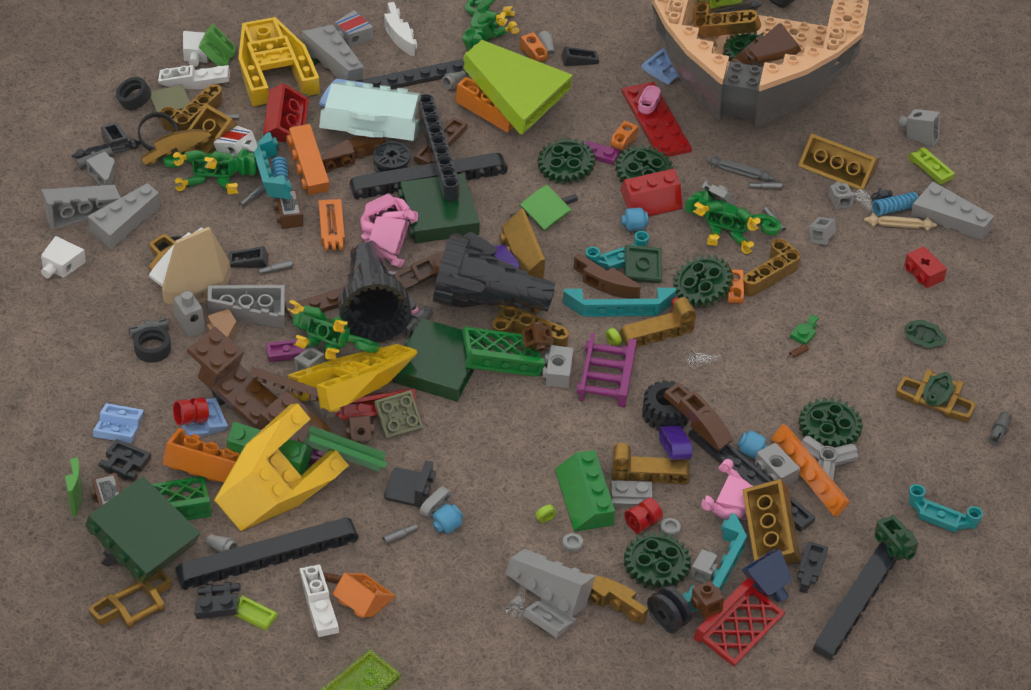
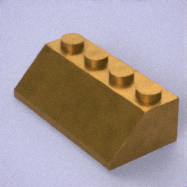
(838, 162)
(522, 243)
(771, 520)

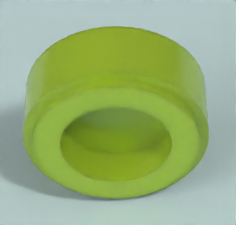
(613, 337)
(545, 513)

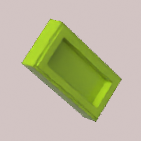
(256, 613)

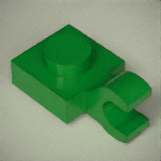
(805, 333)

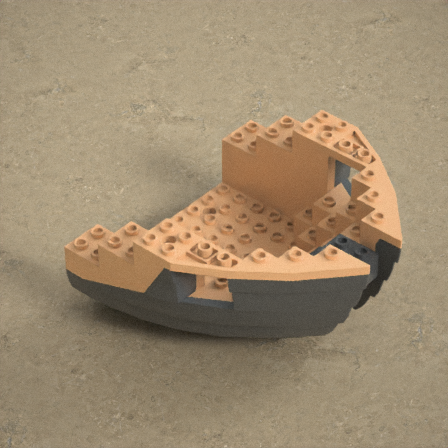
(754, 90)

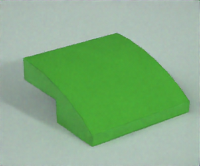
(217, 46)
(545, 207)
(74, 487)

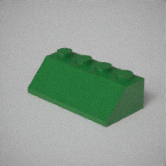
(295, 452)
(585, 492)

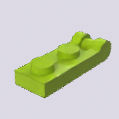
(931, 165)

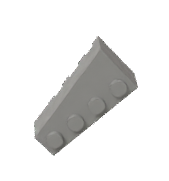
(333, 52)
(75, 204)
(952, 212)
(122, 216)
(250, 302)
(551, 581)

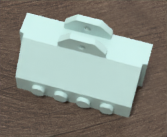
(371, 111)

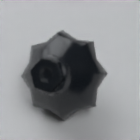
(881, 194)

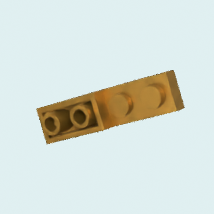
(183, 140)
(619, 597)

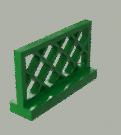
(500, 360)
(347, 448)
(189, 507)

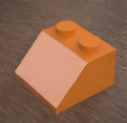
(362, 594)

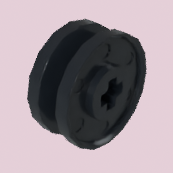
(391, 156)
(669, 609)

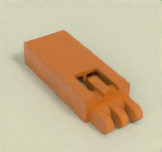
(331, 221)

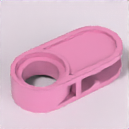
(650, 96)

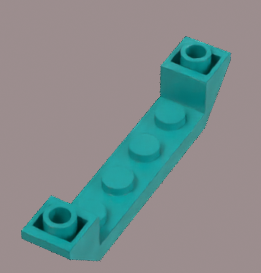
(274, 186)
(618, 307)
(736, 535)

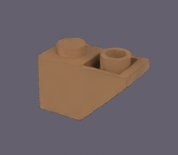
(224, 322)

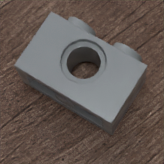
(559, 366)
(777, 464)

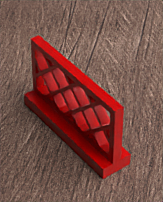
(730, 605)

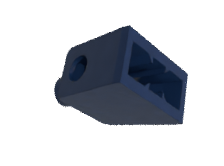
(770, 574)

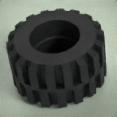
(656, 413)

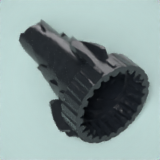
(475, 277)
(374, 300)

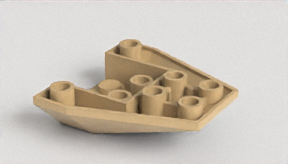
(194, 265)

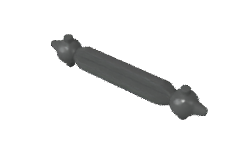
(740, 169)

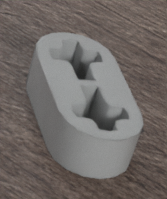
(435, 502)

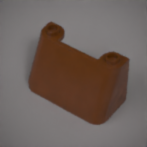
(769, 48)

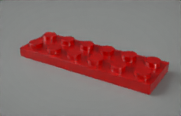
(660, 125)

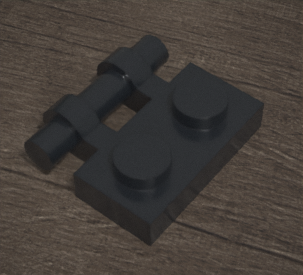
(127, 455)
(217, 605)

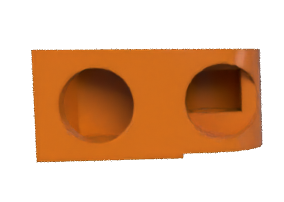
(534, 48)
(623, 138)
(737, 290)

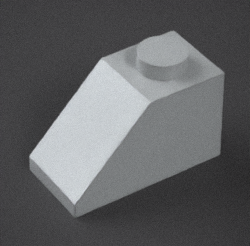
(102, 168)

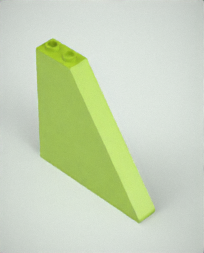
(516, 83)

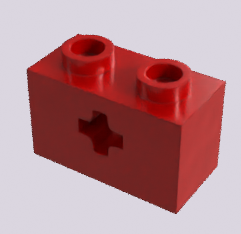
(925, 267)

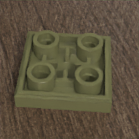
(169, 97)
(398, 414)

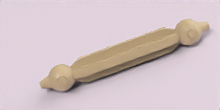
(902, 222)

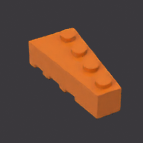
(474, 99)
(307, 159)
(198, 457)

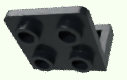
(410, 486)

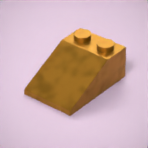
(215, 123)

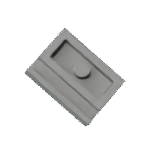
(720, 192)
(629, 493)
(549, 617)

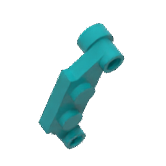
(616, 257)
(941, 515)

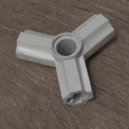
(828, 456)

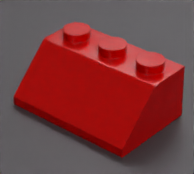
(284, 110)
(653, 192)

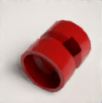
(190, 411)
(643, 515)

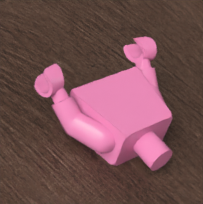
(379, 207)
(390, 233)
(731, 496)

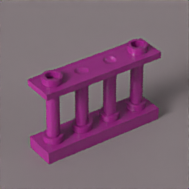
(622, 379)

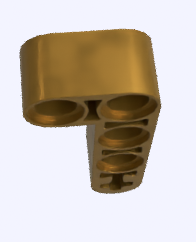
(725, 22)
(210, 95)
(783, 263)
(514, 319)
(659, 328)
(647, 468)

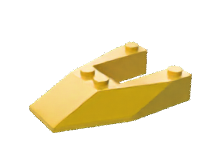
(271, 45)
(353, 375)
(266, 482)

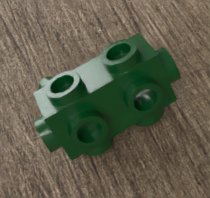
(896, 537)

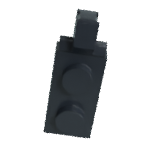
(811, 565)

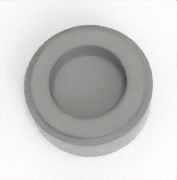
(670, 526)
(572, 543)

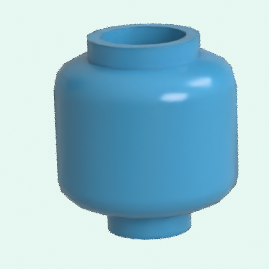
(634, 219)
(751, 443)
(447, 518)

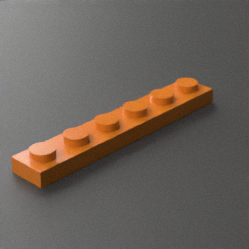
(811, 471)

